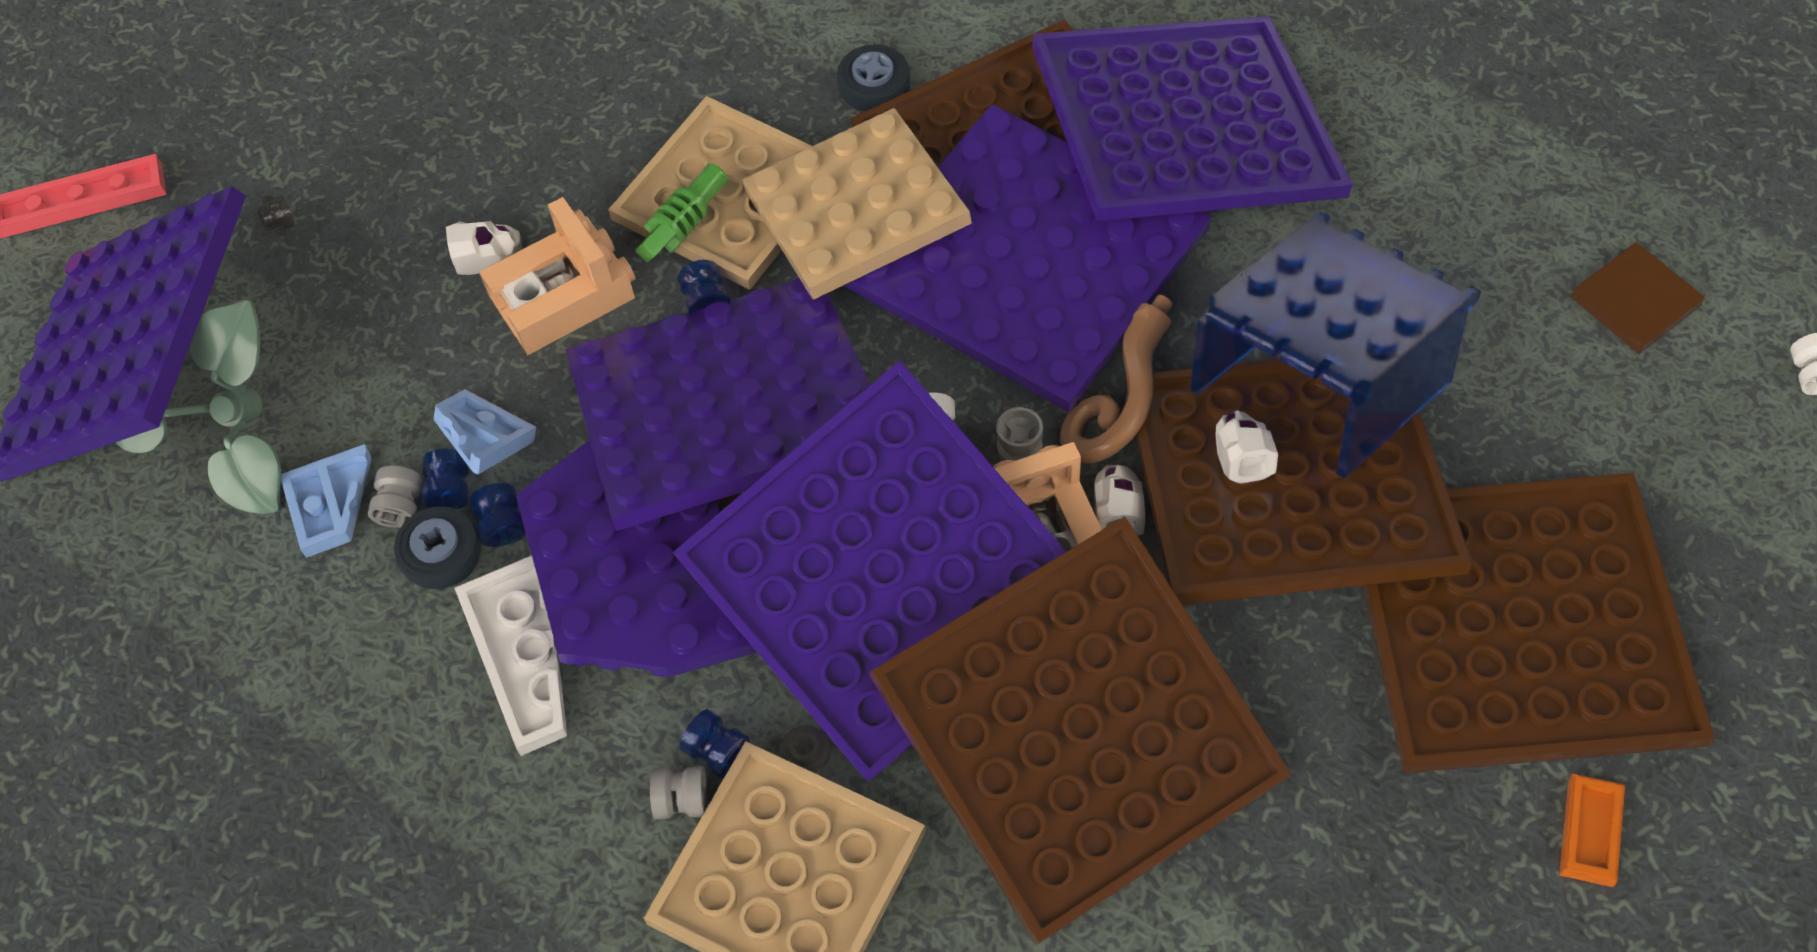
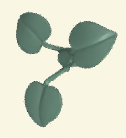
(249, 468)

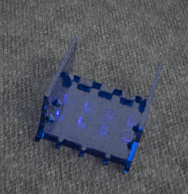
(1343, 312)

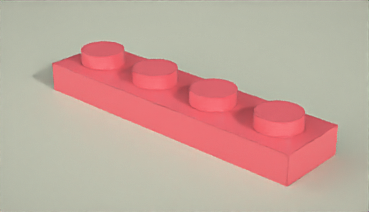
(81, 195)

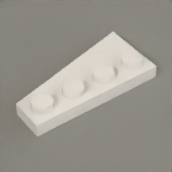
(517, 652)

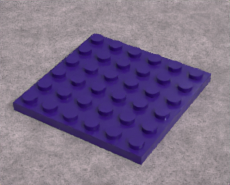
(1188, 118)
(1035, 275)
(117, 336)
(711, 397)
(864, 551)

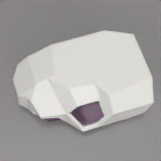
(480, 245)
(1245, 448)
(1119, 495)

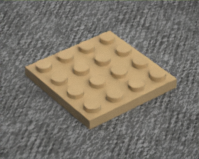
(855, 202)
(733, 228)
(784, 864)

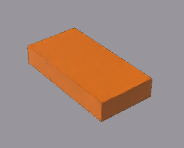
(1592, 830)

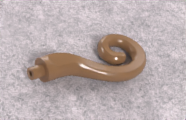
(1138, 347)

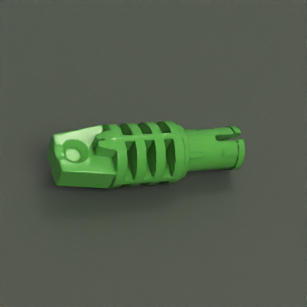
(681, 213)

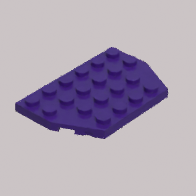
(620, 592)

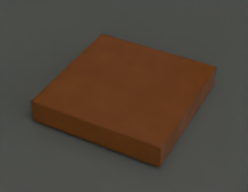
(1637, 297)

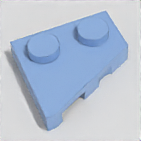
(481, 430)
(326, 499)

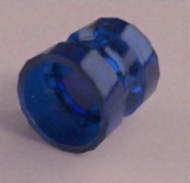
(702, 285)
(445, 479)
(498, 515)
(712, 742)

